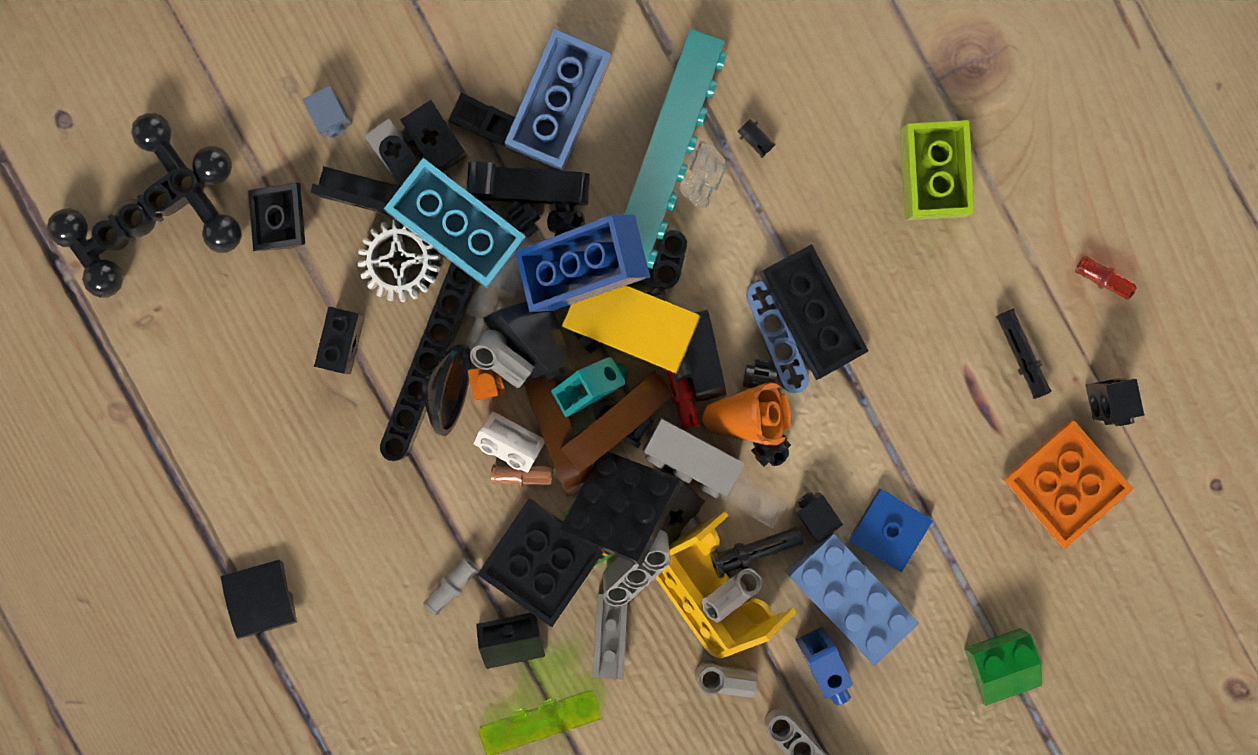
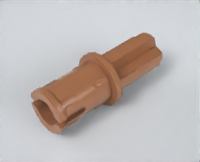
(537, 475)

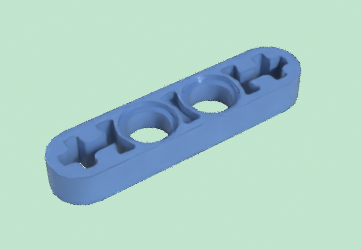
(772, 339)

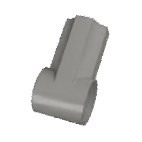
(494, 354)
(731, 594)
(729, 680)

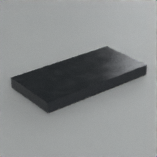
(813, 312)

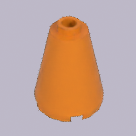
(751, 415)

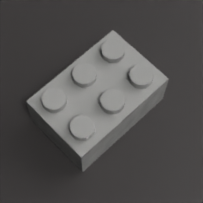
(692, 458)

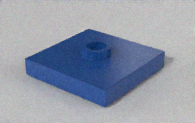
(890, 530)

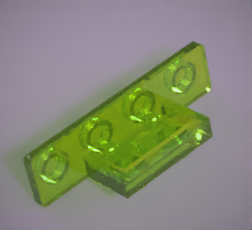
(539, 723)

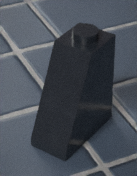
(533, 337)

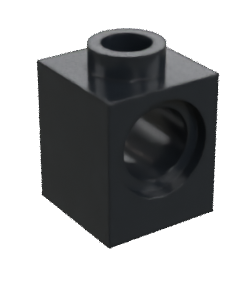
(817, 515)

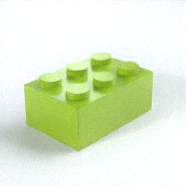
(937, 170)

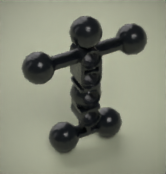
(209, 165)

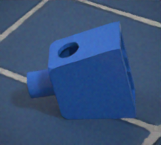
(826, 665)

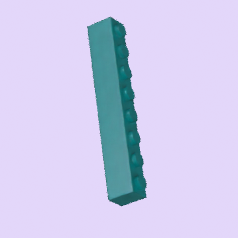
(674, 137)

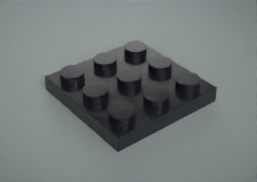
(622, 507)
(539, 563)

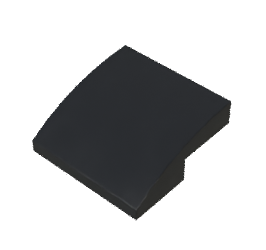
(258, 599)

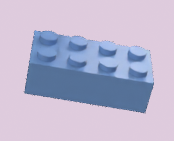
(558, 100)
(852, 598)

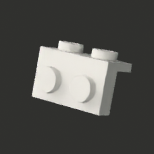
(509, 442)

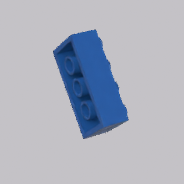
(582, 263)

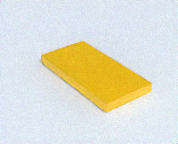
(635, 325)

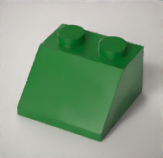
(1005, 665)

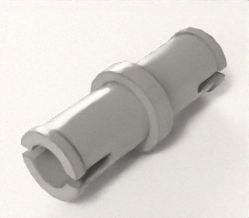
(450, 586)

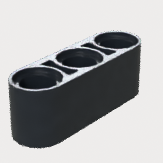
(705, 362)

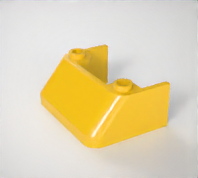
(692, 578)

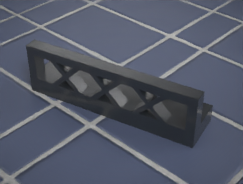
(354, 190)

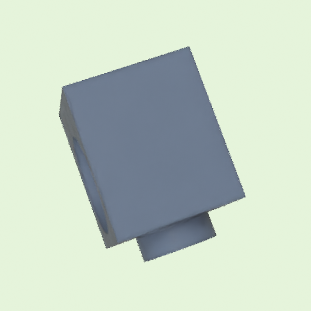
(327, 112)

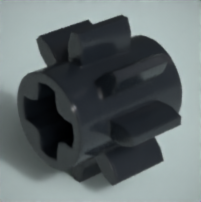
(522, 217)
(564, 218)
(759, 374)
(771, 454)

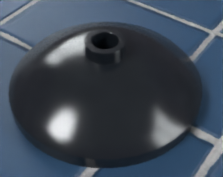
(447, 389)

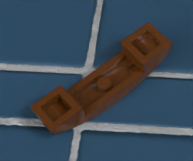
(617, 422)
(555, 431)

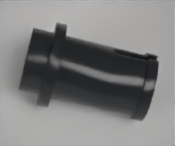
(755, 138)

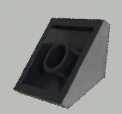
(276, 217)

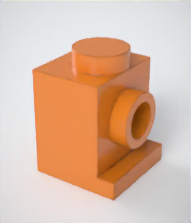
(486, 383)

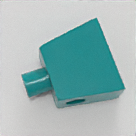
(599, 381)

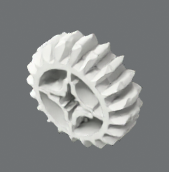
(401, 275)

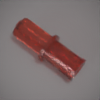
(1105, 278)

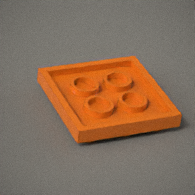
(1067, 484)

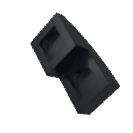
(481, 119)

